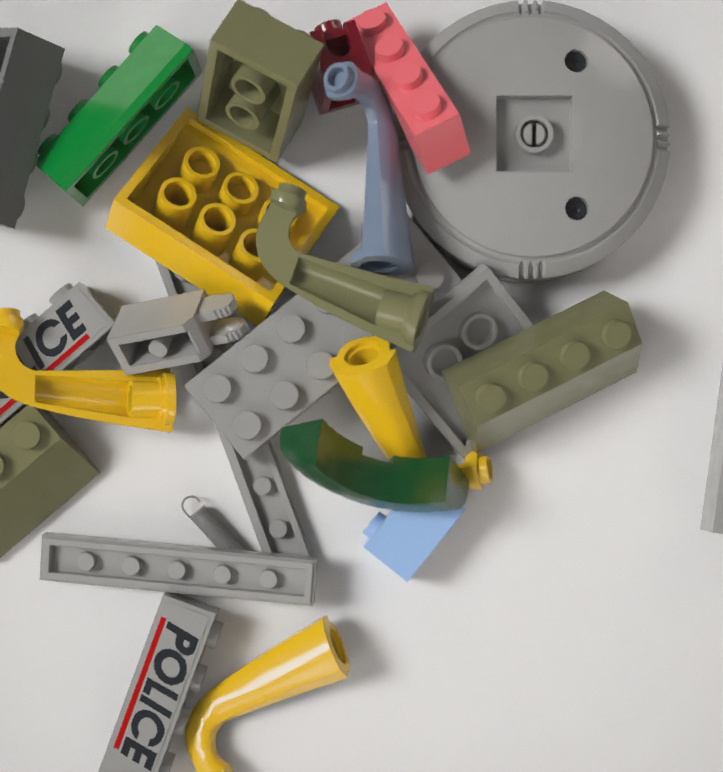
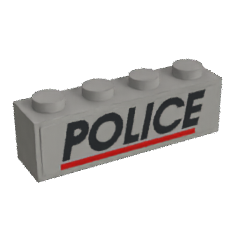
(60, 337)
(161, 686)

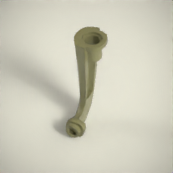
(368, 300)

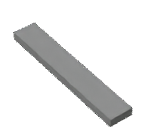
(178, 568)

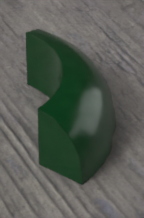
(395, 485)

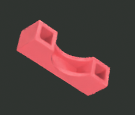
(413, 91)

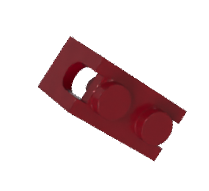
(340, 46)

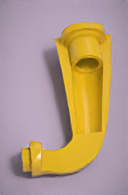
(377, 391)
(106, 396)
(291, 667)

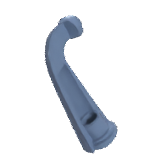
(385, 227)

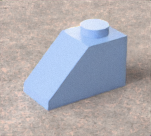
(407, 538)

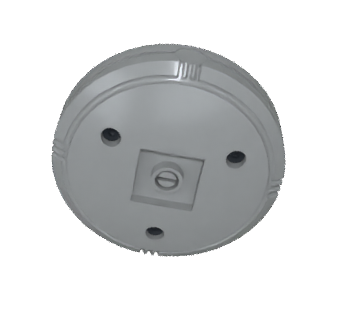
(558, 138)

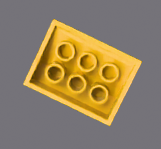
(200, 212)

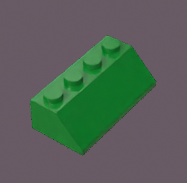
(119, 113)

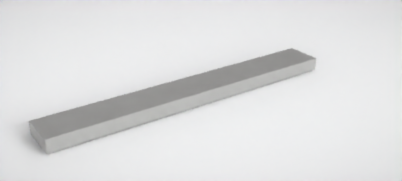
(259, 476)

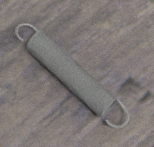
(212, 527)

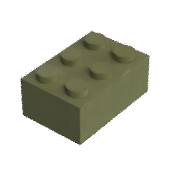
(258, 79)

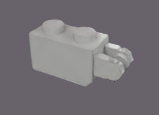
(173, 330)

